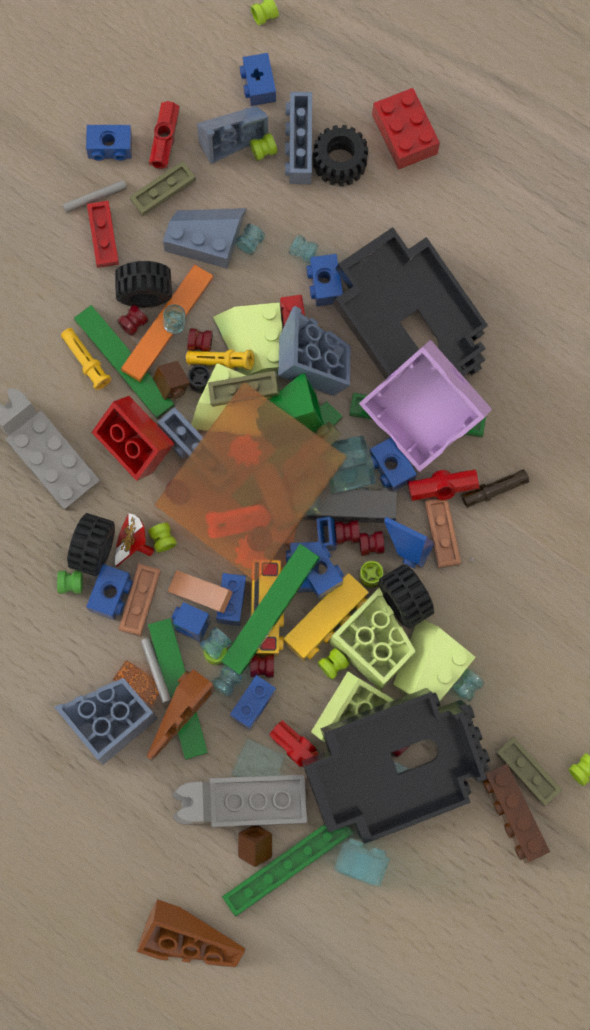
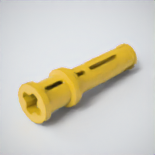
(228, 359)
(91, 366)

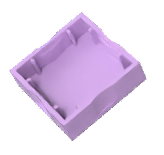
(425, 405)

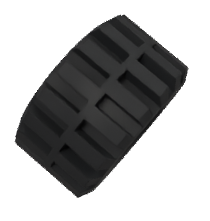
(340, 171)
(143, 284)
(91, 544)
(406, 596)

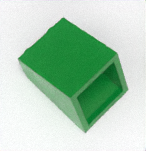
(300, 402)

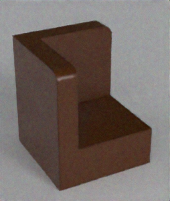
(255, 845)

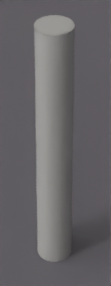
(96, 195)
(156, 671)

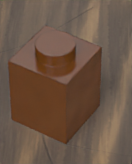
(171, 380)

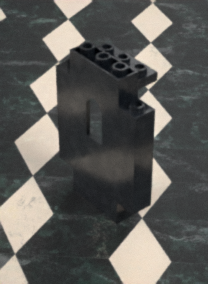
(391, 284)
(359, 779)

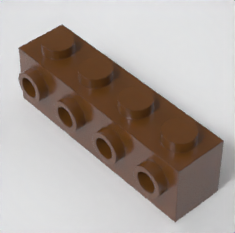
(515, 813)

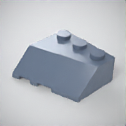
(231, 132)
(204, 234)
(314, 352)
(107, 718)

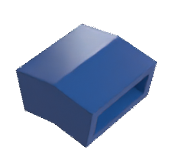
(327, 521)

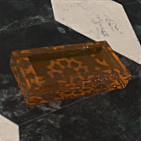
(140, 681)

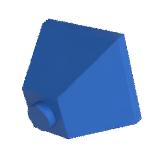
(409, 544)

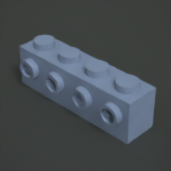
(300, 133)
(180, 432)

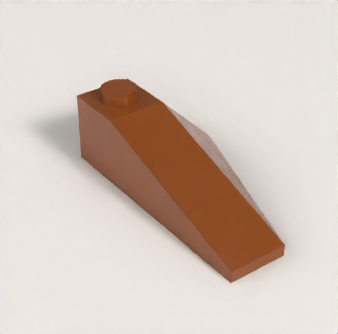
(186, 701)
(179, 934)

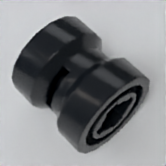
(198, 374)

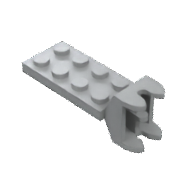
(45, 450)
(243, 801)

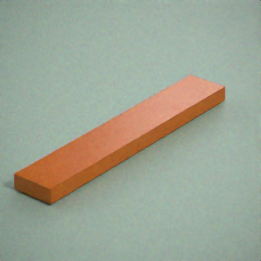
(157, 337)

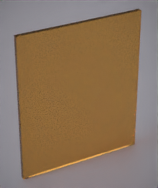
(250, 481)

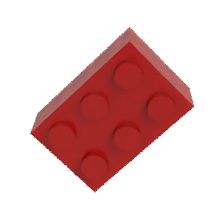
(405, 128)
(132, 437)

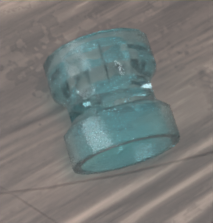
(250, 239)
(303, 248)
(175, 314)
(215, 643)
(227, 680)
(468, 685)

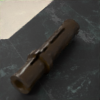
(495, 488)

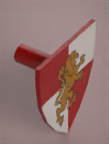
(131, 539)

